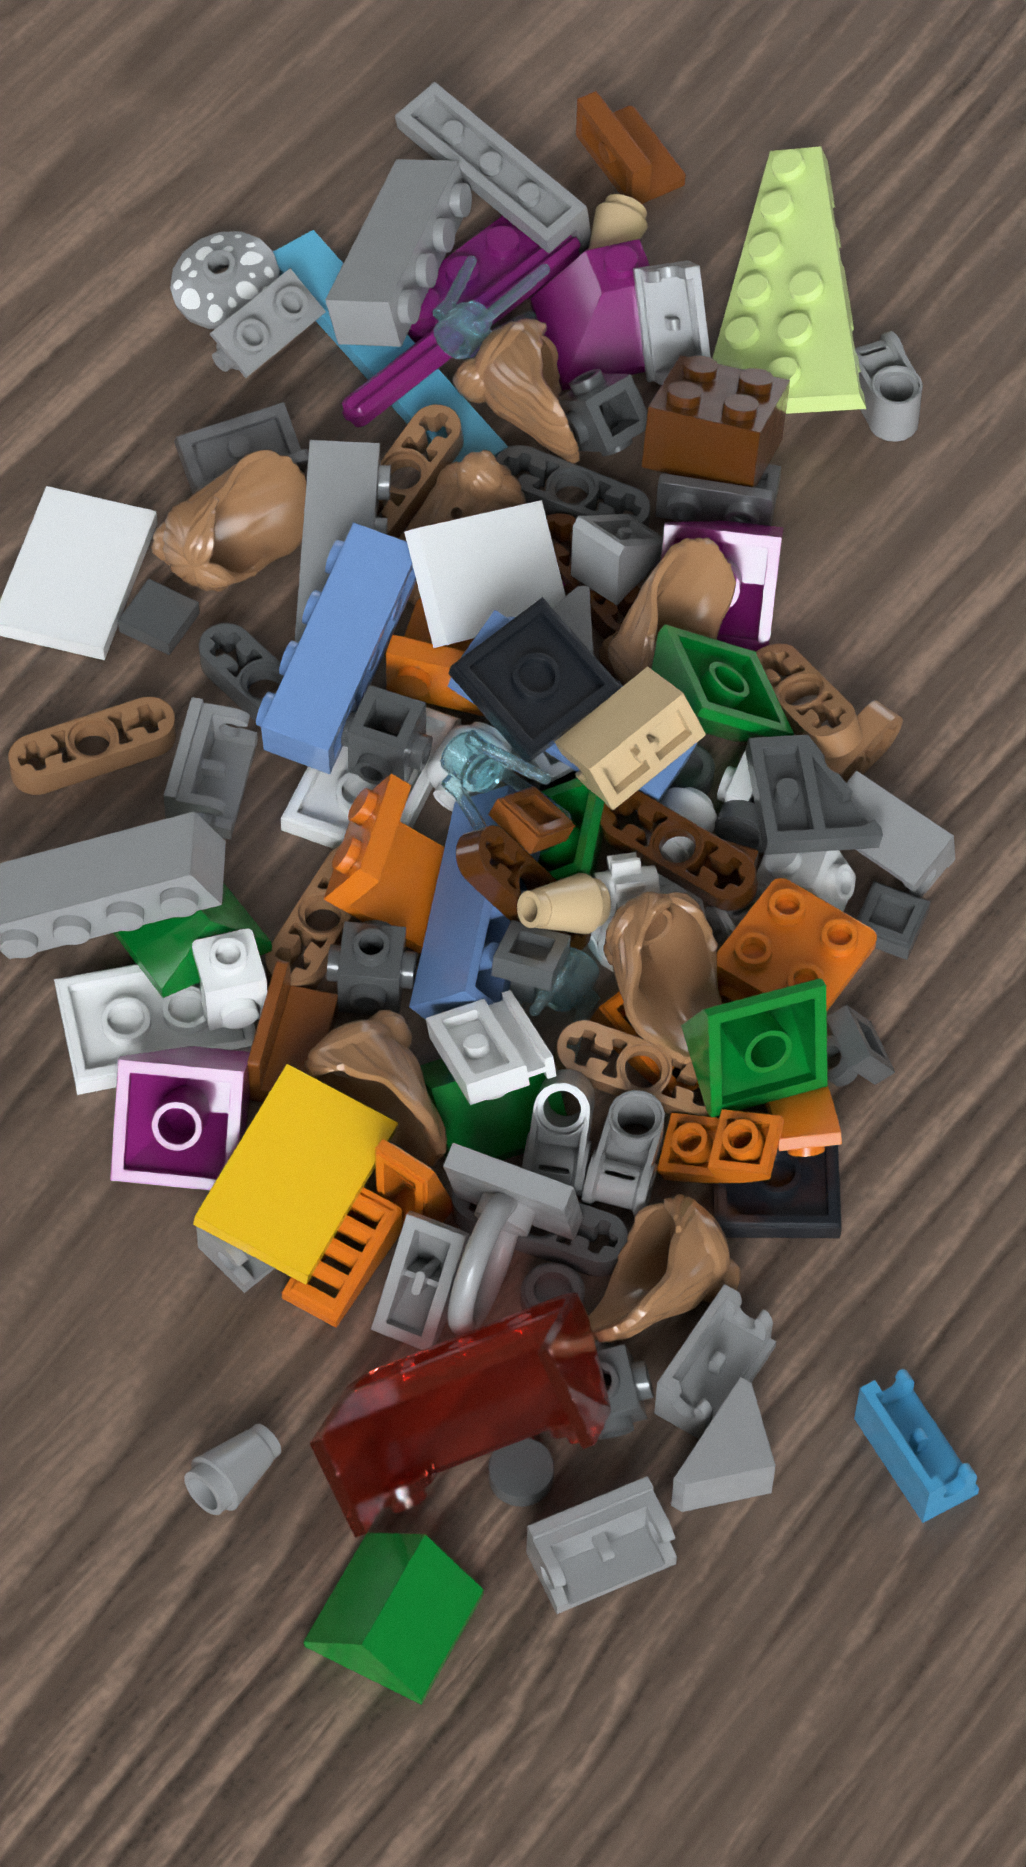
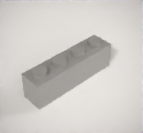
(398, 252)
(341, 489)
(110, 884)

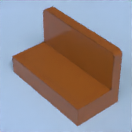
(626, 150)
(287, 1030)

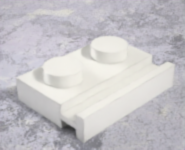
(490, 1047)

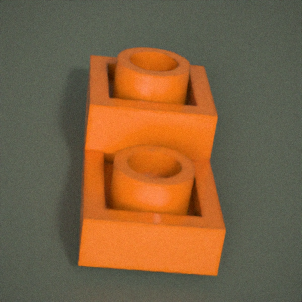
(808, 1122)
(721, 1149)

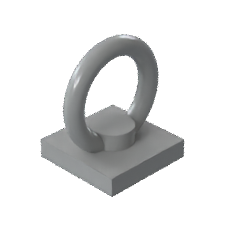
(507, 1207)

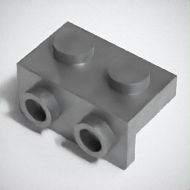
(218, 447)
(705, 500)

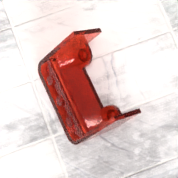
(461, 1403)

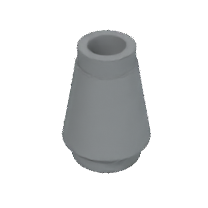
(230, 1470)

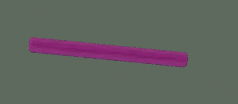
(426, 354)

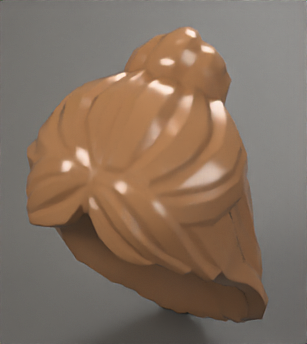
(520, 384)
(465, 490)
(235, 523)
(686, 591)
(663, 966)
(377, 1069)
(664, 1269)

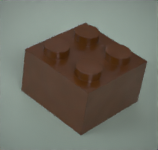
(715, 422)

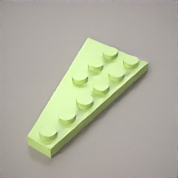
(791, 290)

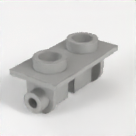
(265, 325)

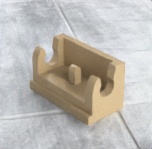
(631, 737)

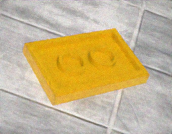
(295, 1174)

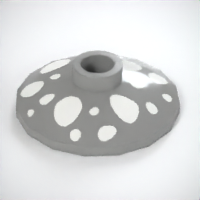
(212, 297)

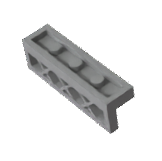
(495, 169)

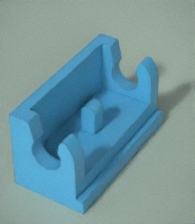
(913, 1447)

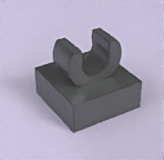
(530, 959)
(859, 1048)

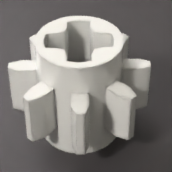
(627, 879)

